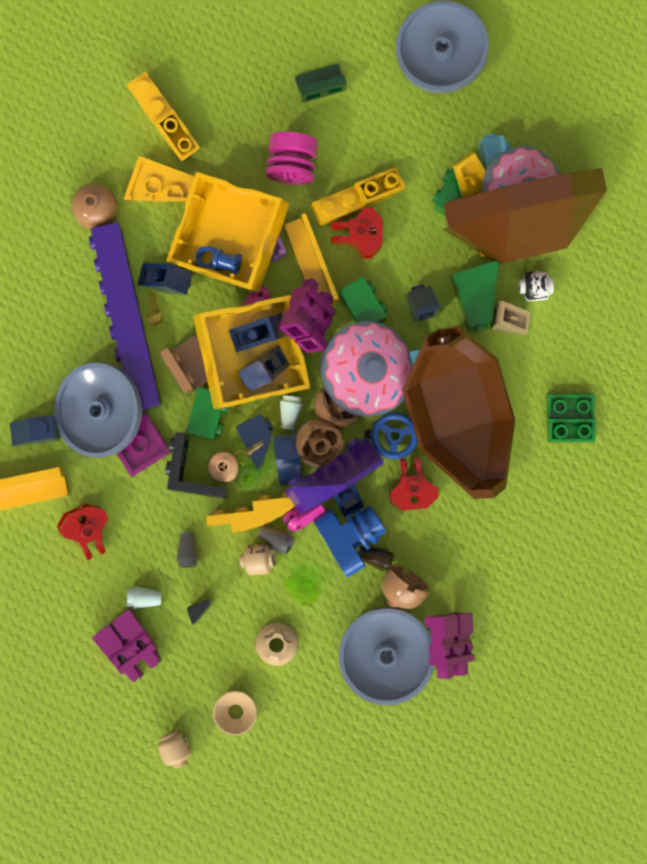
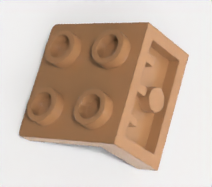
(186, 365)

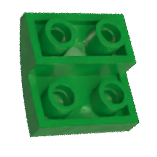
(570, 417)

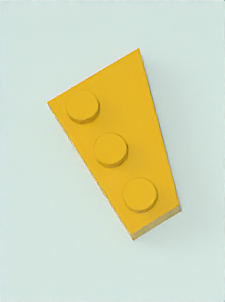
(157, 183)

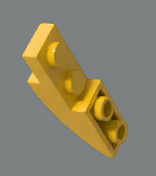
(163, 116)
(361, 195)
(264, 512)

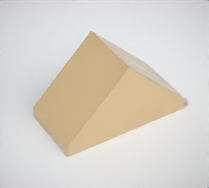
(510, 318)

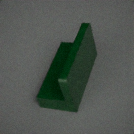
(320, 83)

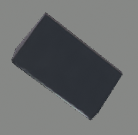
(197, 610)

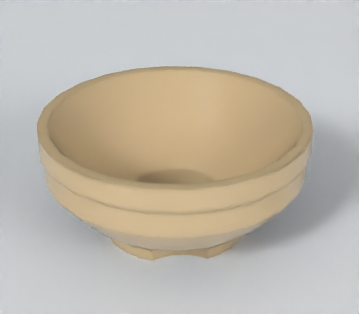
(281, 631)
(232, 725)

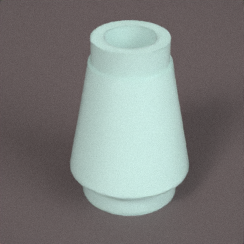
(290, 409)
(142, 597)

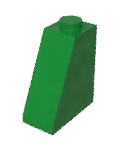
(476, 294)

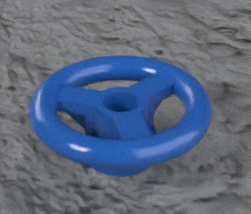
(392, 453)

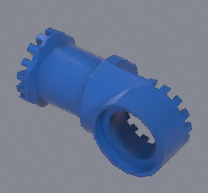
(220, 260)

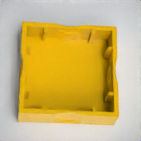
(231, 221)
(223, 362)

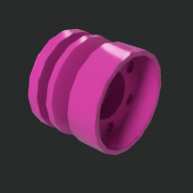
(291, 158)

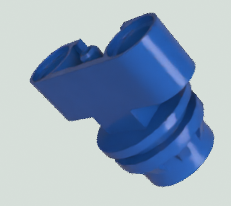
(344, 539)

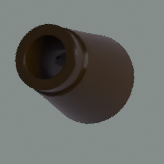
(377, 557)

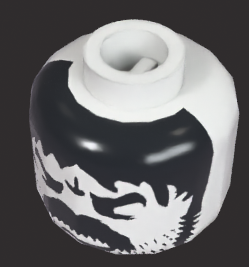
(536, 285)

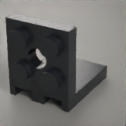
(176, 468)

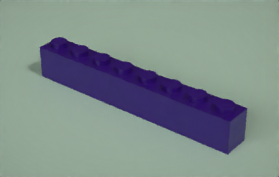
(124, 311)

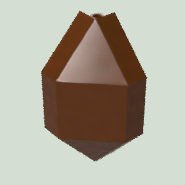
(526, 216)
(462, 411)

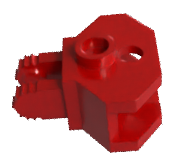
(359, 233)
(413, 486)
(86, 529)

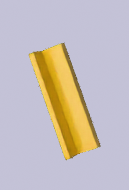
(309, 255)
(32, 488)

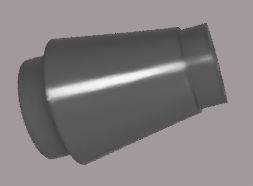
(278, 539)
(187, 551)

